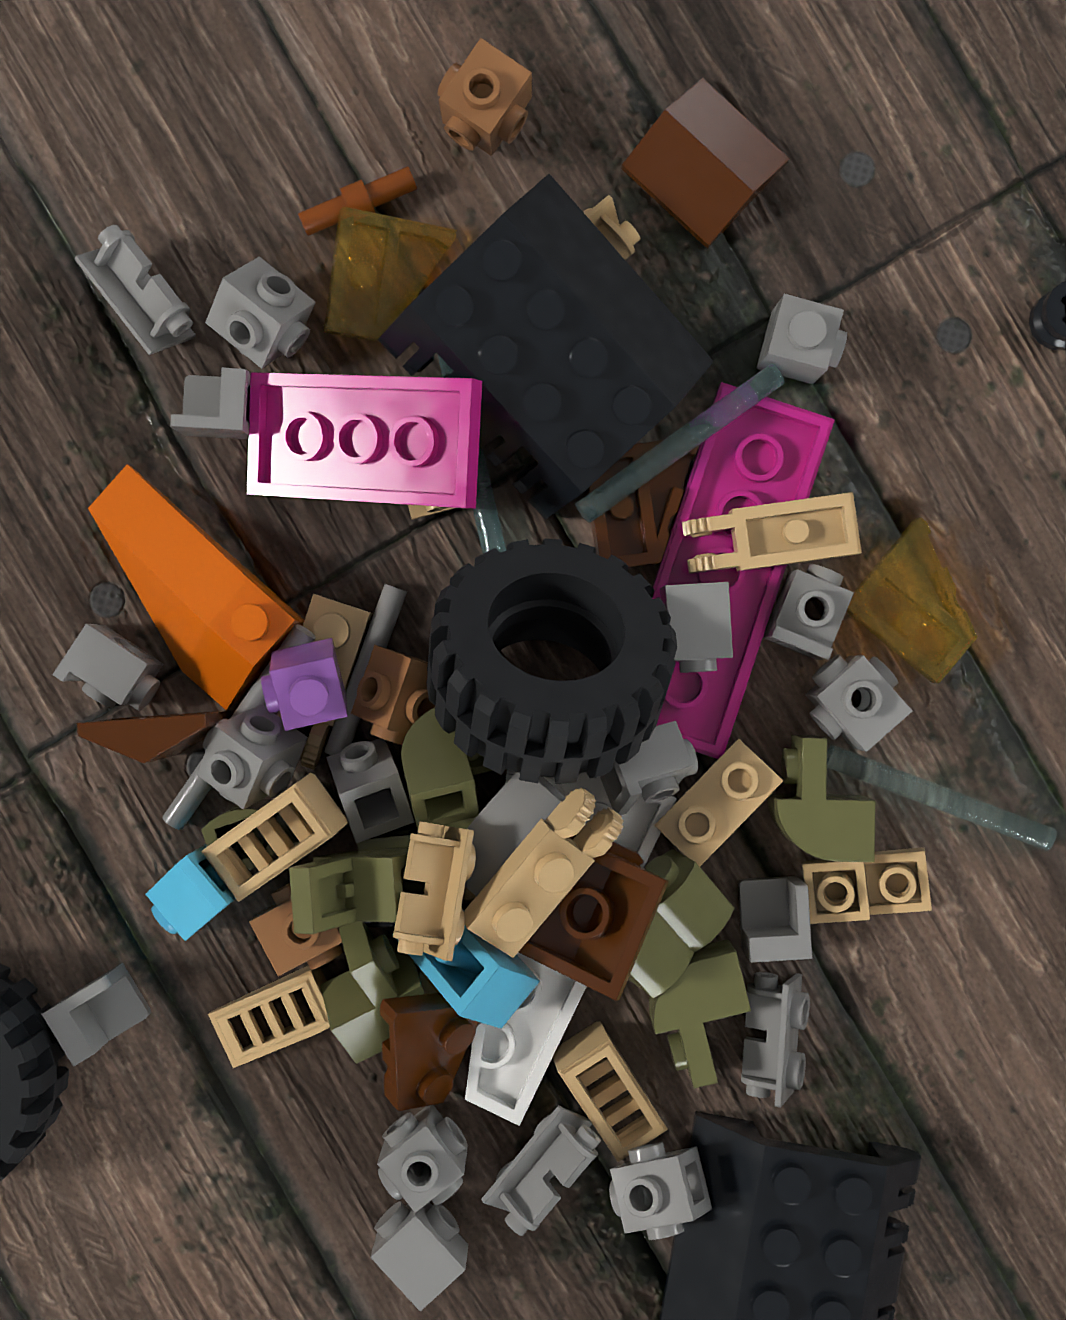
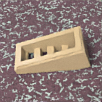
(307, 812)
(301, 1028)
(587, 1059)

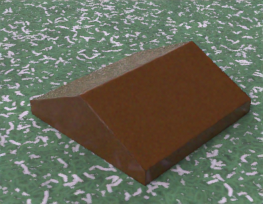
(704, 162)
(151, 736)
(600, 925)

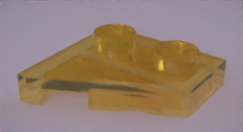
(379, 270)
(914, 605)

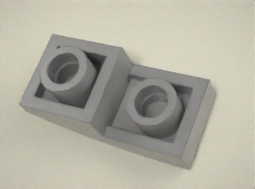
(507, 823)

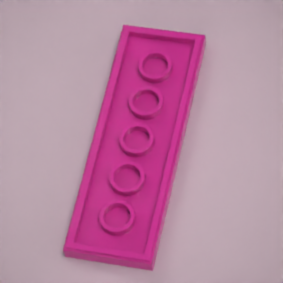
(752, 461)

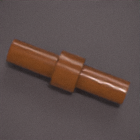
(358, 197)

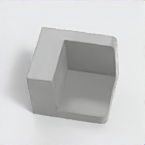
(215, 405)
(774, 919)
(96, 1014)

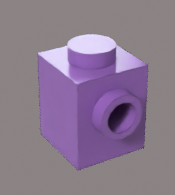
(305, 685)

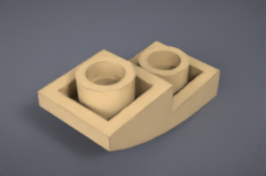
(860, 889)

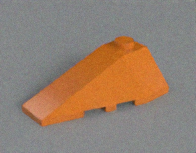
(199, 596)

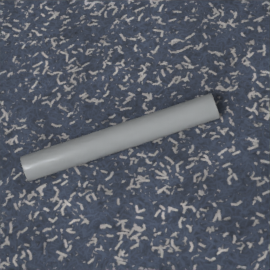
(378, 634)

